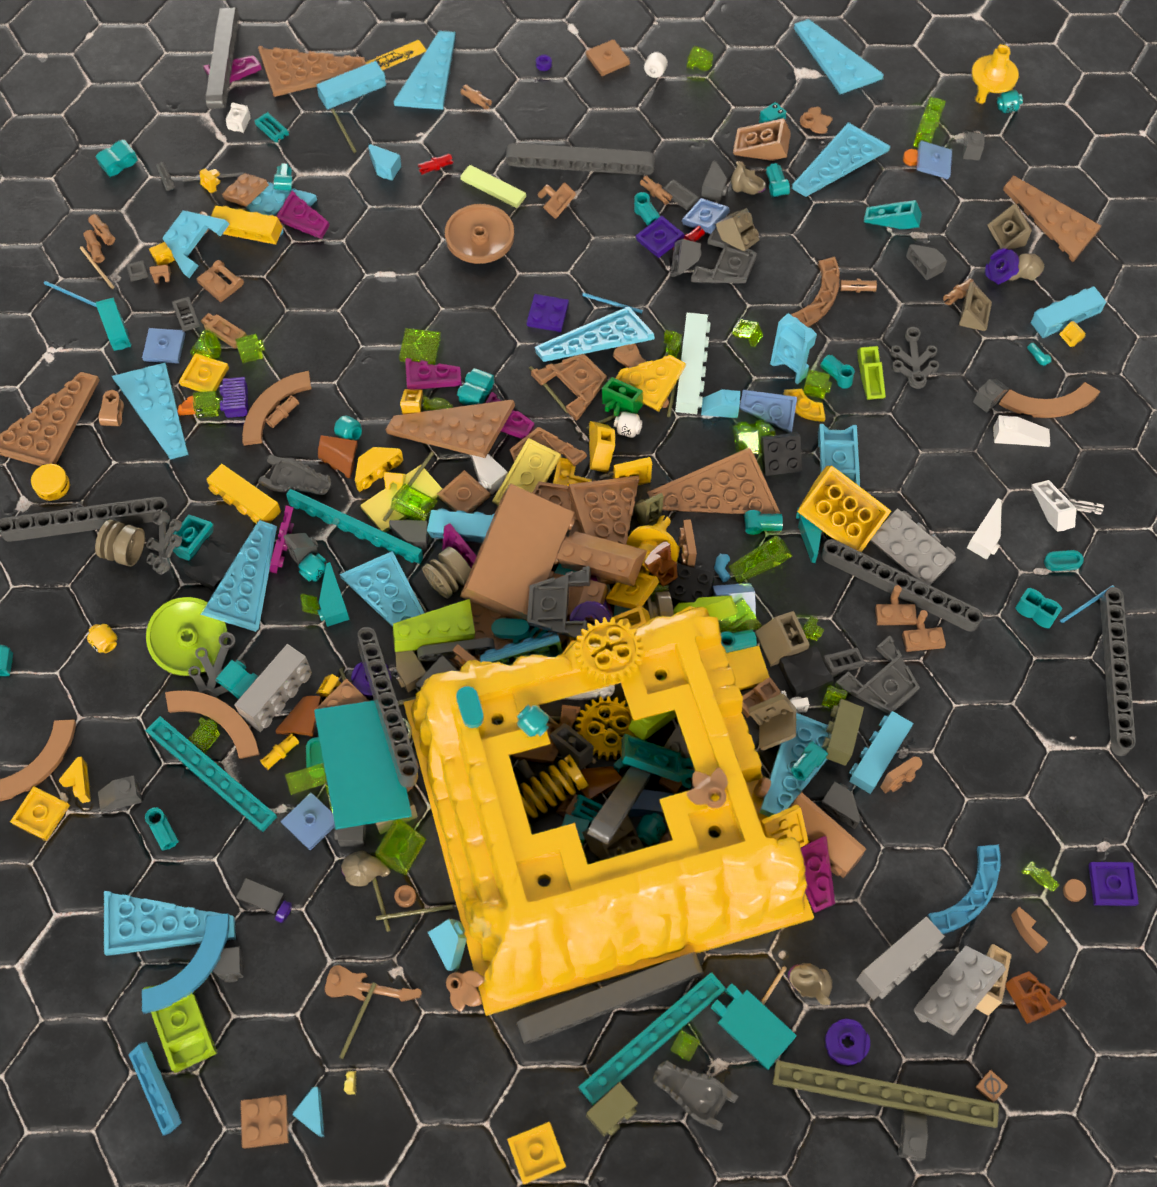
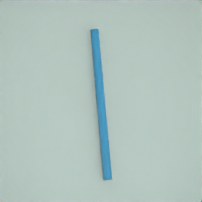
(70, 293)
(611, 302)
(1084, 606)

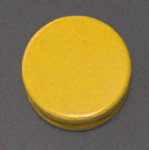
(50, 482)

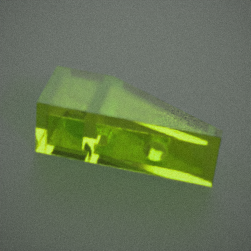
(761, 559)

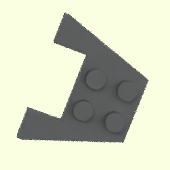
(732, 265)
(550, 603)
(889, 687)

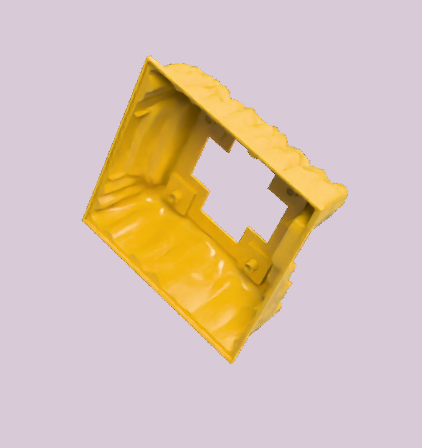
(626, 908)

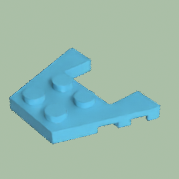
(271, 201)
(185, 235)

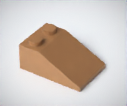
(763, 140)
(580, 594)

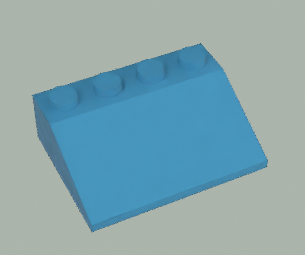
(547, 645)

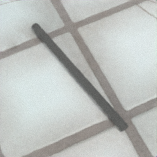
(220, 176)

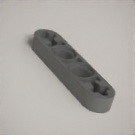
(473, 647)

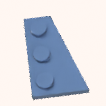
(772, 408)

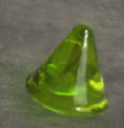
(207, 345)

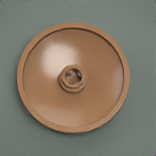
(479, 233)

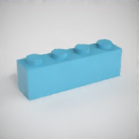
(351, 85)
(1072, 308)
(469, 526)
(880, 753)

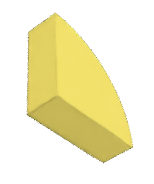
(350, 1083)

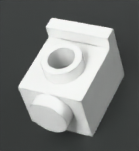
(238, 117)

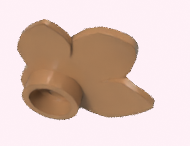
(815, 120)
(708, 786)
(466, 991)

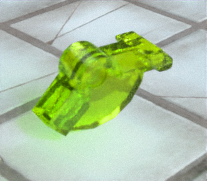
(436, 403)
(1041, 875)

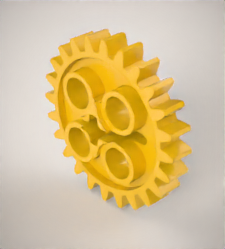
(616, 666)
(618, 713)

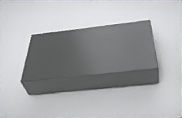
(681, 195)
(260, 896)

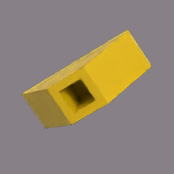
(601, 446)
(374, 464)

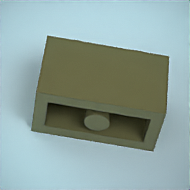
(612, 1110)

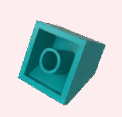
(193, 533)

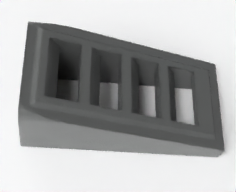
(183, 304)
(835, 670)

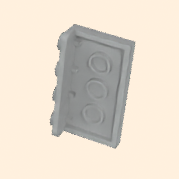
(913, 547)
(959, 990)

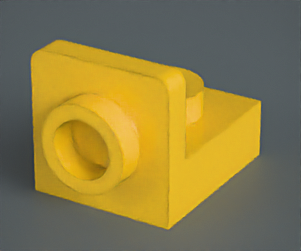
(162, 254)

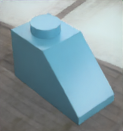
(385, 162)
(721, 404)
(449, 942)

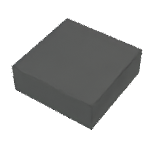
(137, 270)

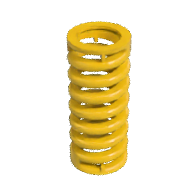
(552, 786)

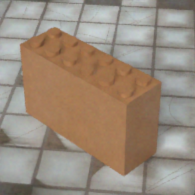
(517, 552)

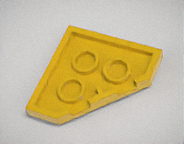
(654, 379)

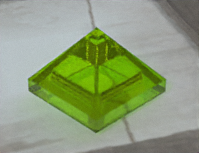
(309, 604)

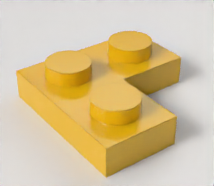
(565, 474)
(786, 823)

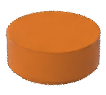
(910, 157)

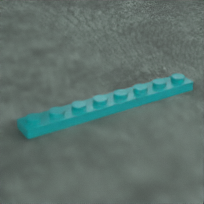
(358, 528)
(211, 774)
(651, 1038)

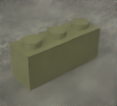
(842, 731)

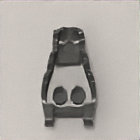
(294, 475)
(696, 1093)

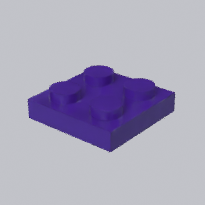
(659, 236)
(547, 313)
(1113, 883)

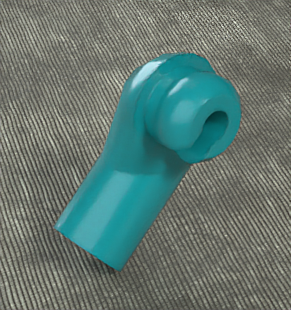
(1041, 358)

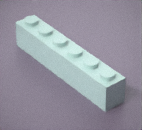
(694, 356)

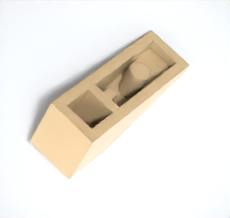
(995, 994)

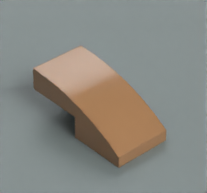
(760, 693)
(1023, 924)

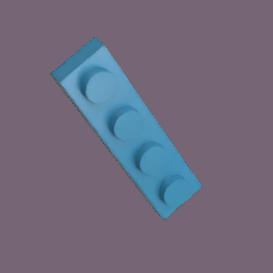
(154, 1088)

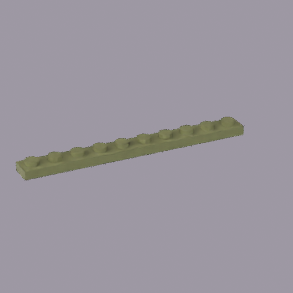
(886, 1094)

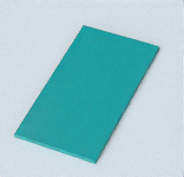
(359, 766)

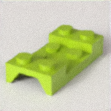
(183, 1033)

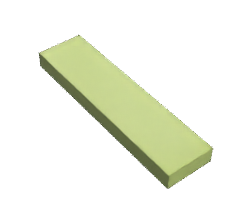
(493, 186)

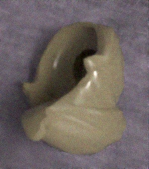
(746, 180)
(1029, 267)
(362, 868)
(811, 982)

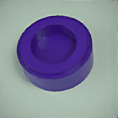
(543, 62)
(283, 912)

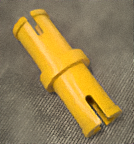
(279, 751)

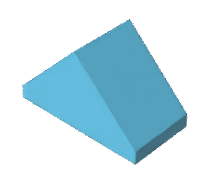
(310, 1112)

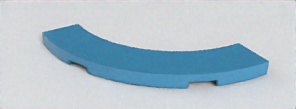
(978, 895)
(195, 972)

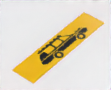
(399, 55)

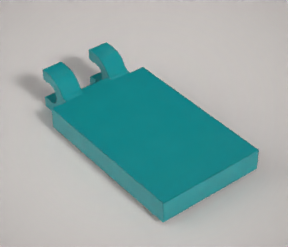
(656, 760)
(753, 1026)

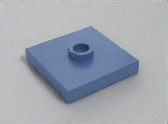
(934, 160)
(706, 215)
(163, 345)
(309, 821)

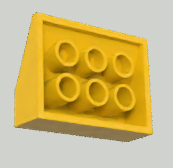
(843, 509)

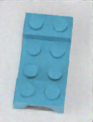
(793, 346)
(840, 450)

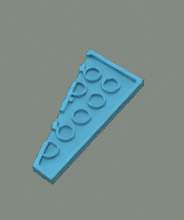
(429, 79)
(384, 588)

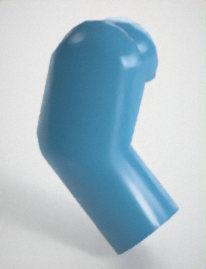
(720, 565)

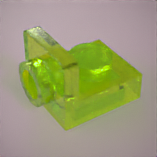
(748, 330)
(673, 341)
(205, 734)

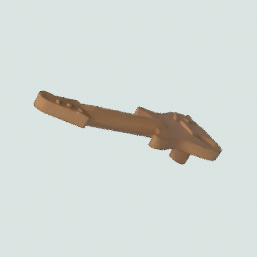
(630, 357)
(343, 982)

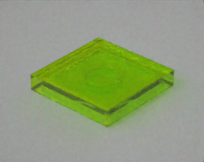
(420, 345)

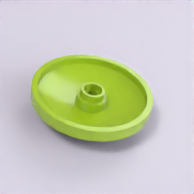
(179, 631)

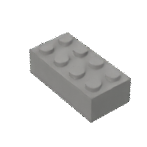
(273, 688)
(897, 961)

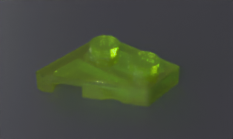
(742, 621)

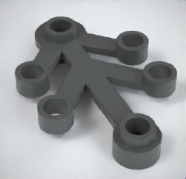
(914, 361)
(162, 562)
(213, 672)

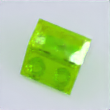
(749, 435)

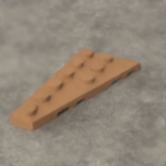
(1054, 218)

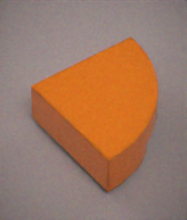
(186, 407)

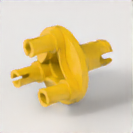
(994, 73)
(650, 537)

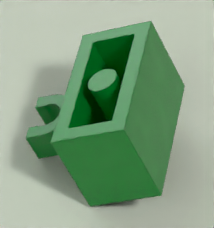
(621, 397)

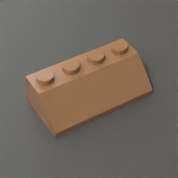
(605, 557)
(842, 847)

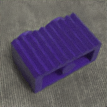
(234, 397)

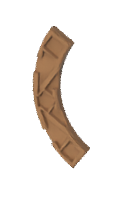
(826, 296)
(268, 401)
(1050, 407)
(218, 711)
(43, 765)

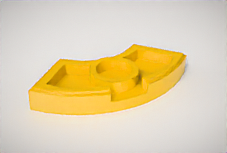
(805, 407)

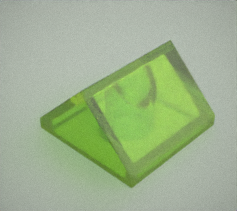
(413, 503)
(400, 846)

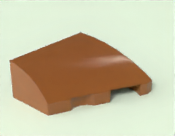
(338, 453)
(661, 564)
(301, 718)
(600, 781)
(1032, 997)

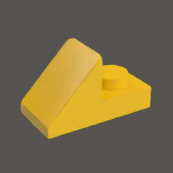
(411, 401)
(77, 777)

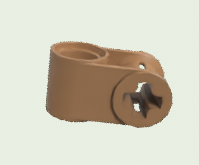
(111, 409)

